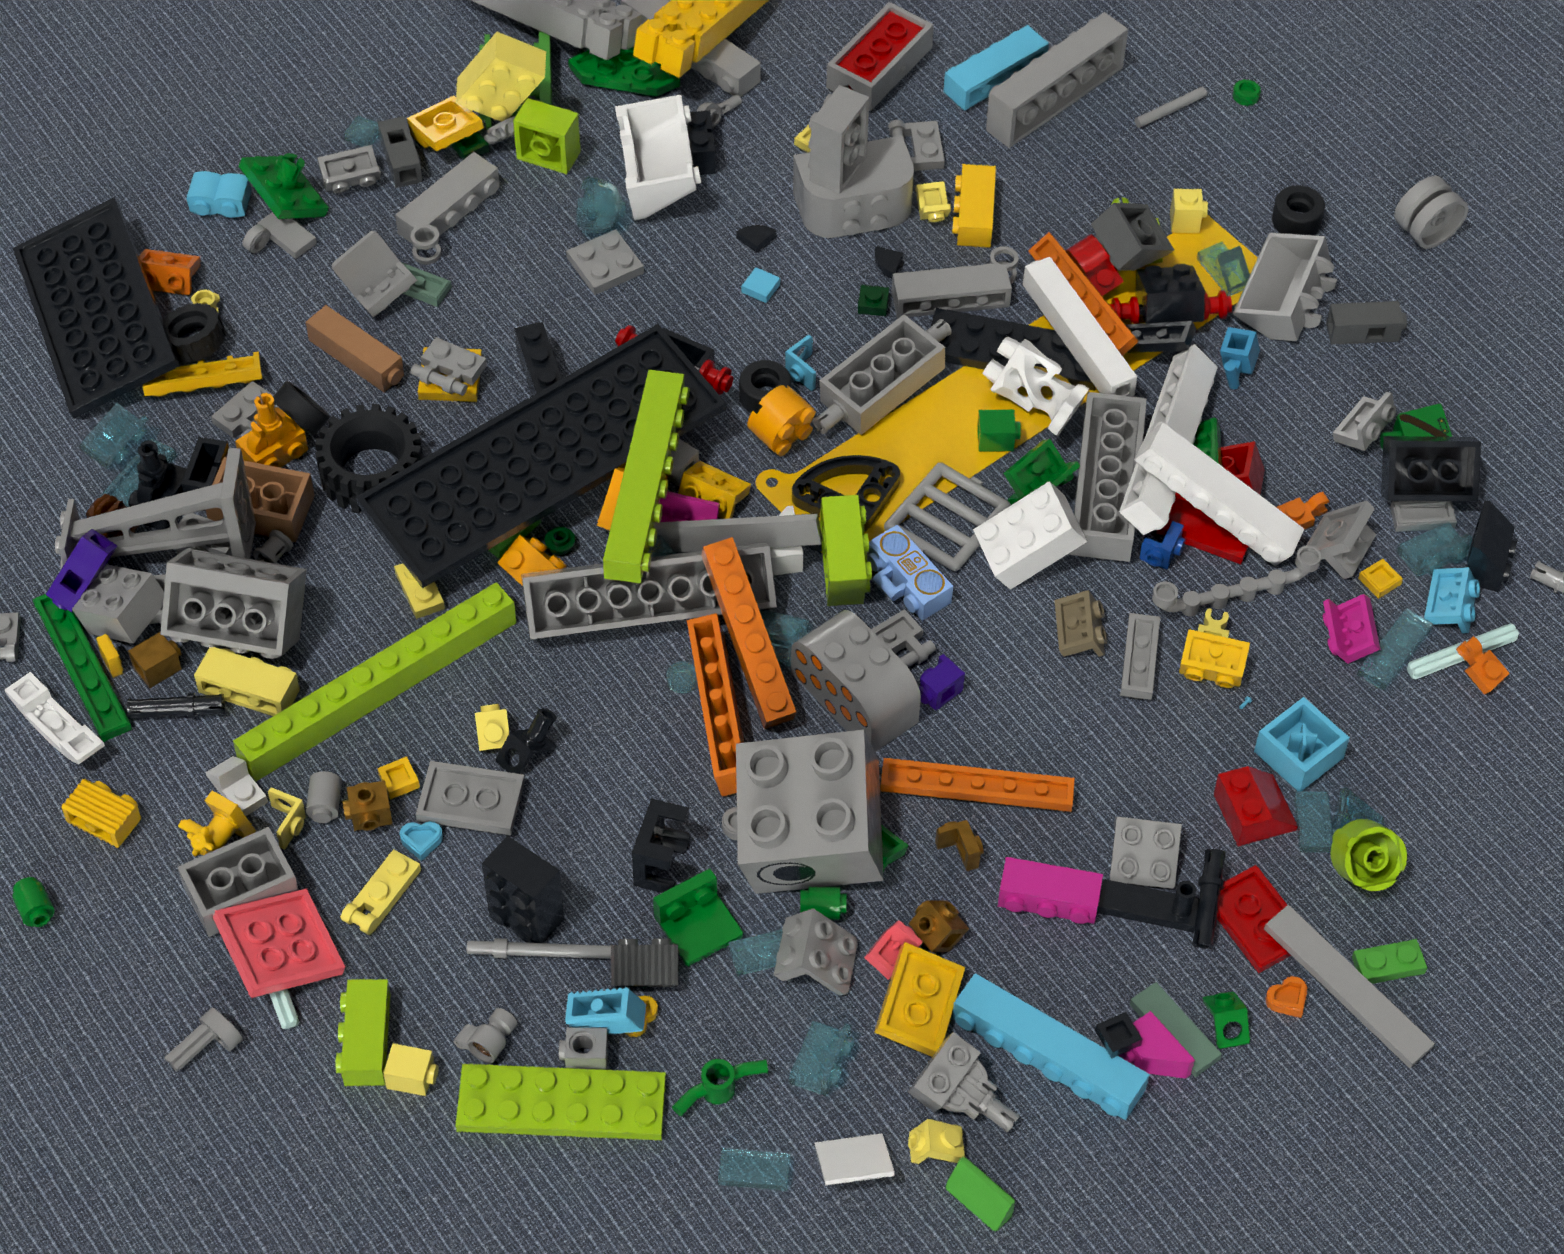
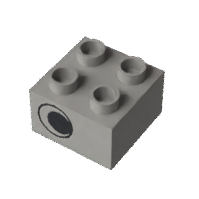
(809, 812)

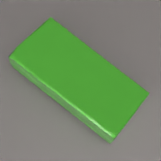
(980, 1194)

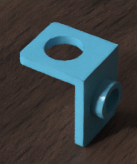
(797, 367)

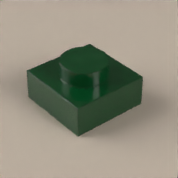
(471, 144)
(873, 300)

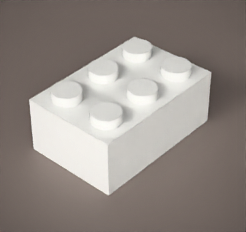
(1029, 535)

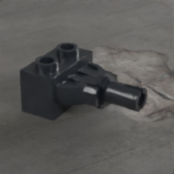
(156, 479)

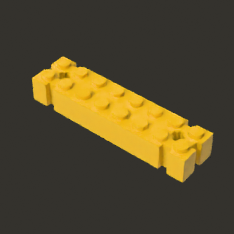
(689, 31)

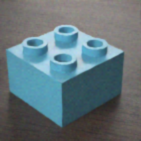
(1301, 744)

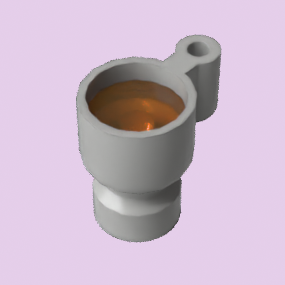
(487, 1039)

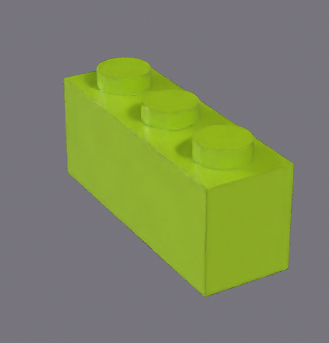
(364, 1032)

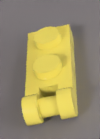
(381, 892)

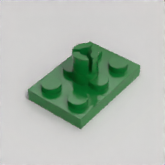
(284, 186)

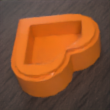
(1288, 997)

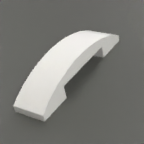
(52, 720)

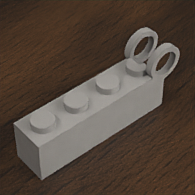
(446, 204)
(955, 288)

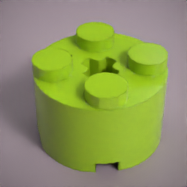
(1368, 854)

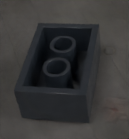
(1430, 468)
(523, 891)

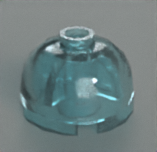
(600, 207)

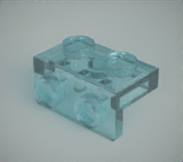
(113, 435)

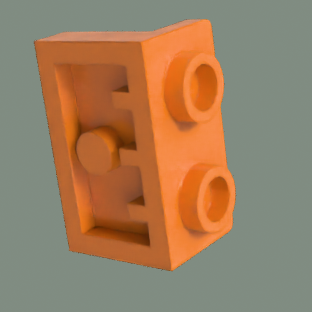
(169, 270)

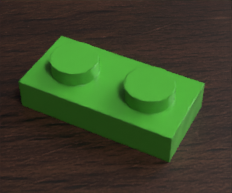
(1390, 961)

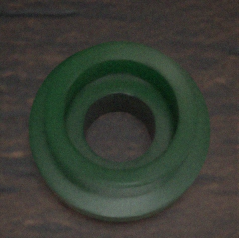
(561, 547)

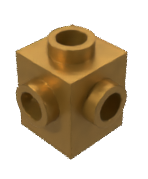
(368, 806)
(938, 925)

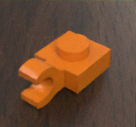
(1303, 512)
(1484, 667)

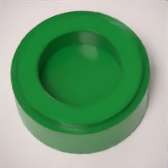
(1246, 92)

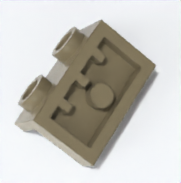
(1080, 624)

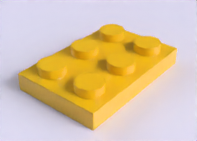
(919, 999)

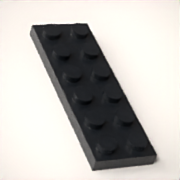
(977, 338)

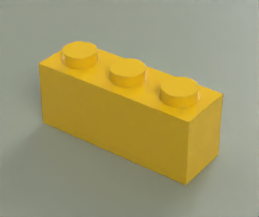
(974, 205)

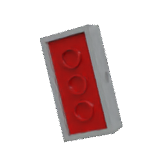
(881, 53)

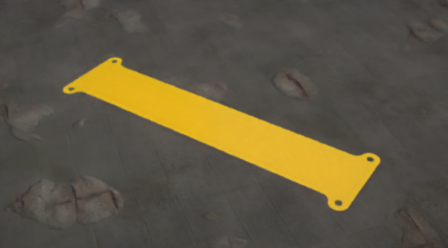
(944, 418)

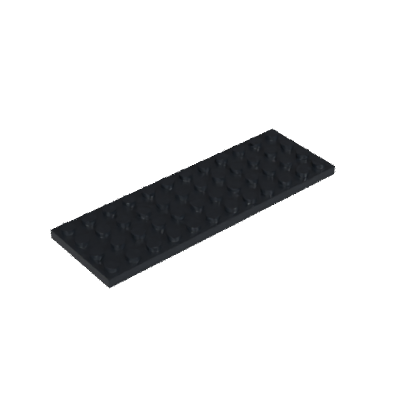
(527, 459)

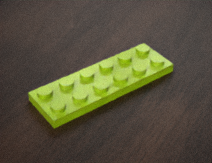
(561, 1102)

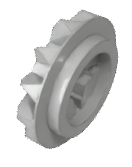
(500, 131)

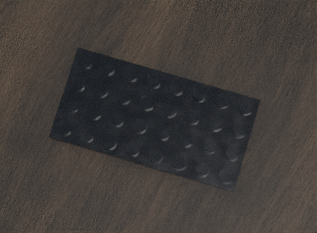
(95, 308)

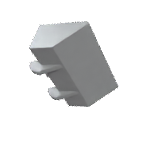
(1286, 285)

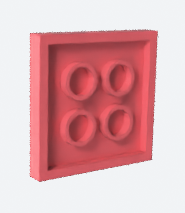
(278, 943)

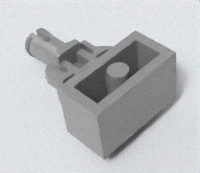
(960, 1084)

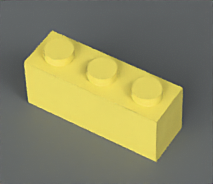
(246, 681)

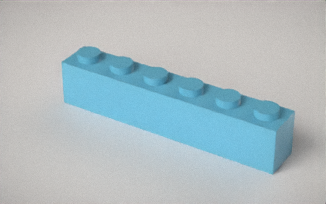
(1049, 1047)

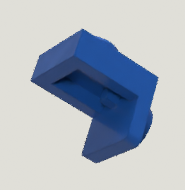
(1162, 553)

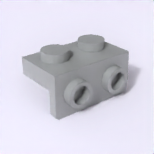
(349, 169)
(1365, 422)

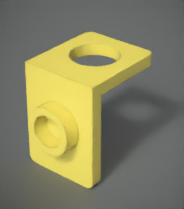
(294, 820)

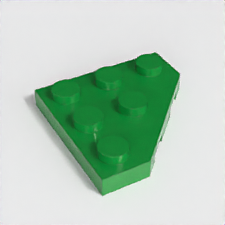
(623, 73)

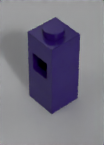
(81, 569)

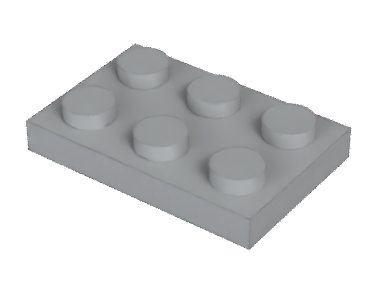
(470, 798)

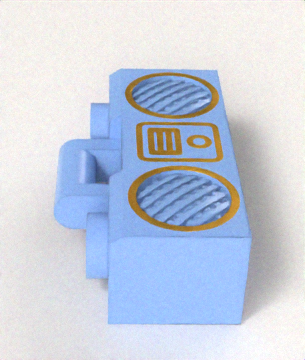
(911, 573)

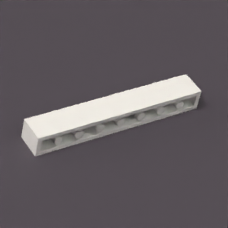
(1181, 408)

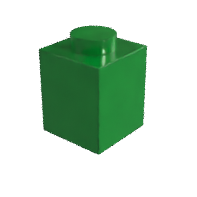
(997, 430)

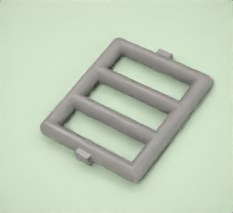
(927, 488)

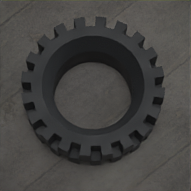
(362, 432)

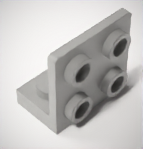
(1145, 852)

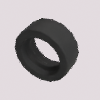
(300, 407)

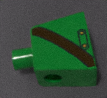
(1420, 422)

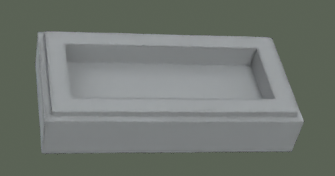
(289, 235)
(1421, 515)

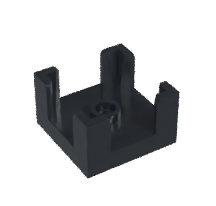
(657, 845)

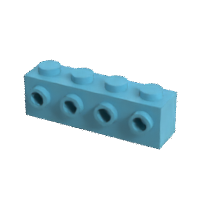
(976, 77)

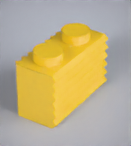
(101, 812)

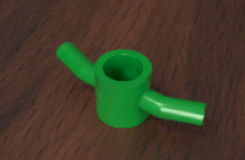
(718, 1093)

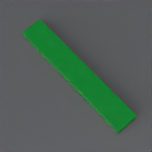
(83, 669)

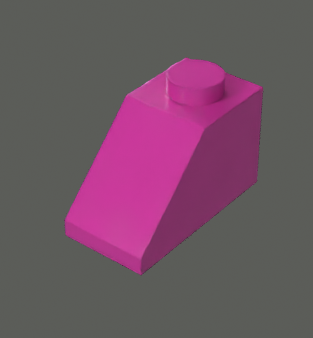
(1159, 1050)

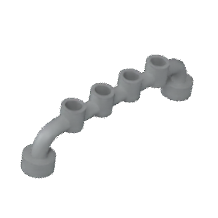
(1166, 593)

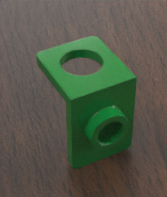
(1228, 1008)

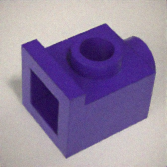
(941, 683)

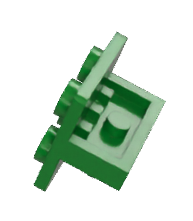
(1037, 468)

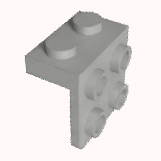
(373, 273)
(816, 948)

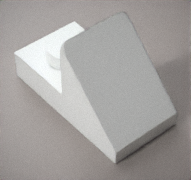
(236, 784)

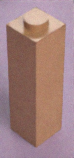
(355, 348)

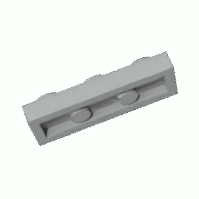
(1140, 656)

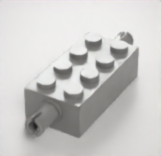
(882, 374)

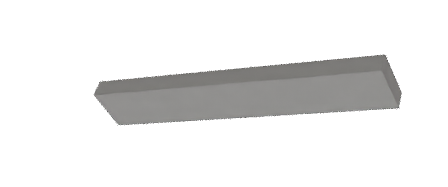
(774, 530)
(1349, 986)

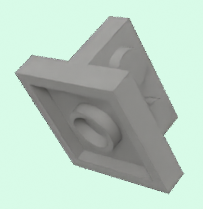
(1344, 537)

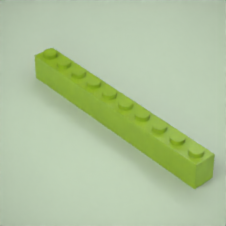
(375, 681)

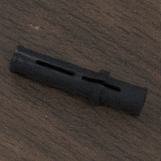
(176, 706)
(1210, 889)

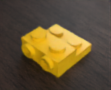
(443, 124)

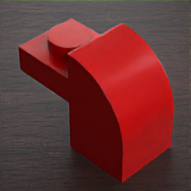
(1095, 264)

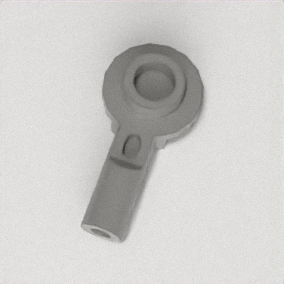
(718, 109)

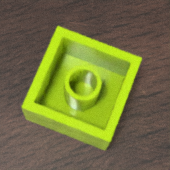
(547, 135)

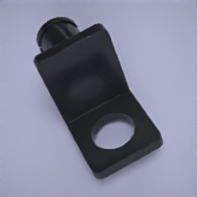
(528, 741)

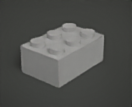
(838, 138)
(236, 875)

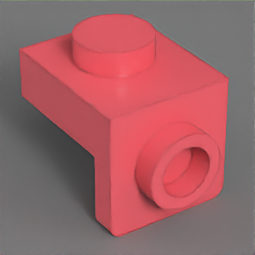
(887, 947)

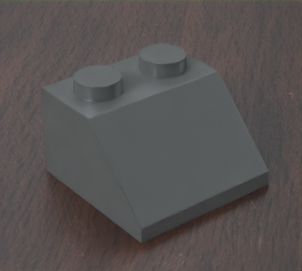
(1131, 236)

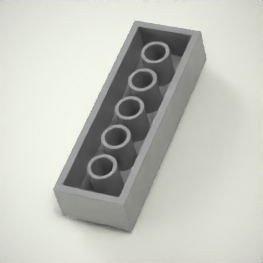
(1056, 79)
(1108, 449)

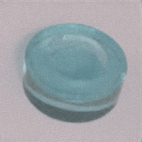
(681, 677)

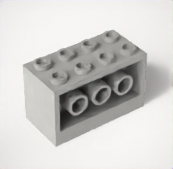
(233, 602)

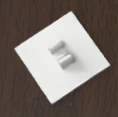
(854, 1159)

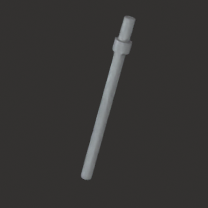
(502, 948)

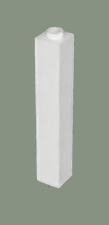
(1078, 329)

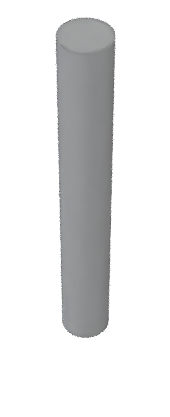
(1170, 107)

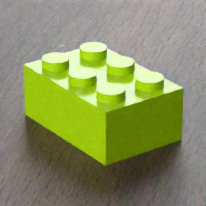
(844, 550)

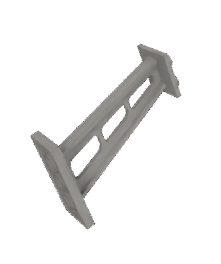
(230, 496)

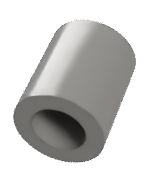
(323, 796)

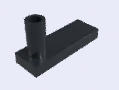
(1162, 336)
(1151, 905)

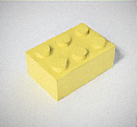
(500, 77)

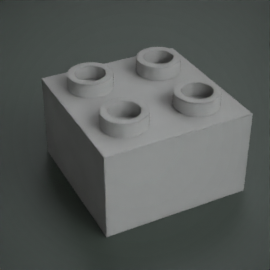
(120, 603)

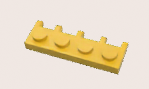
(208, 374)

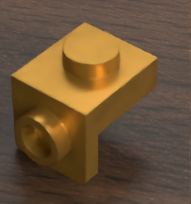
(967, 844)

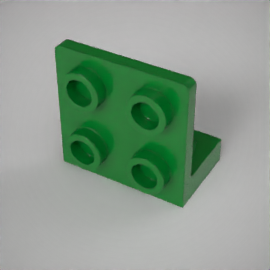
(696, 918)

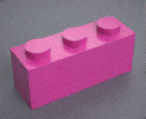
(1050, 890)

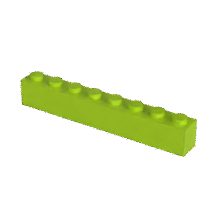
(644, 477)

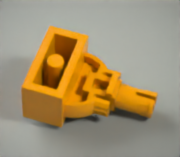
(274, 438)

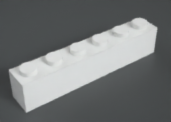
(1219, 494)

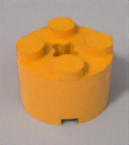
(782, 419)

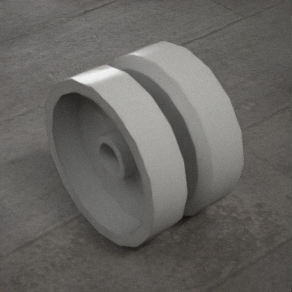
(1431, 212)

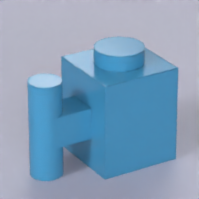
(1239, 354)

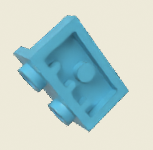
(1452, 597)

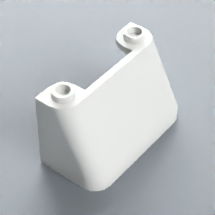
(656, 154)

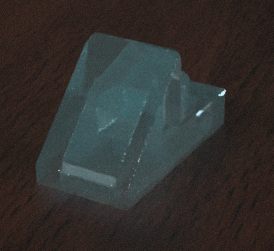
(1225, 267)

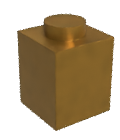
(155, 659)

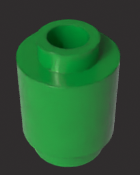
(824, 900)
(32, 902)

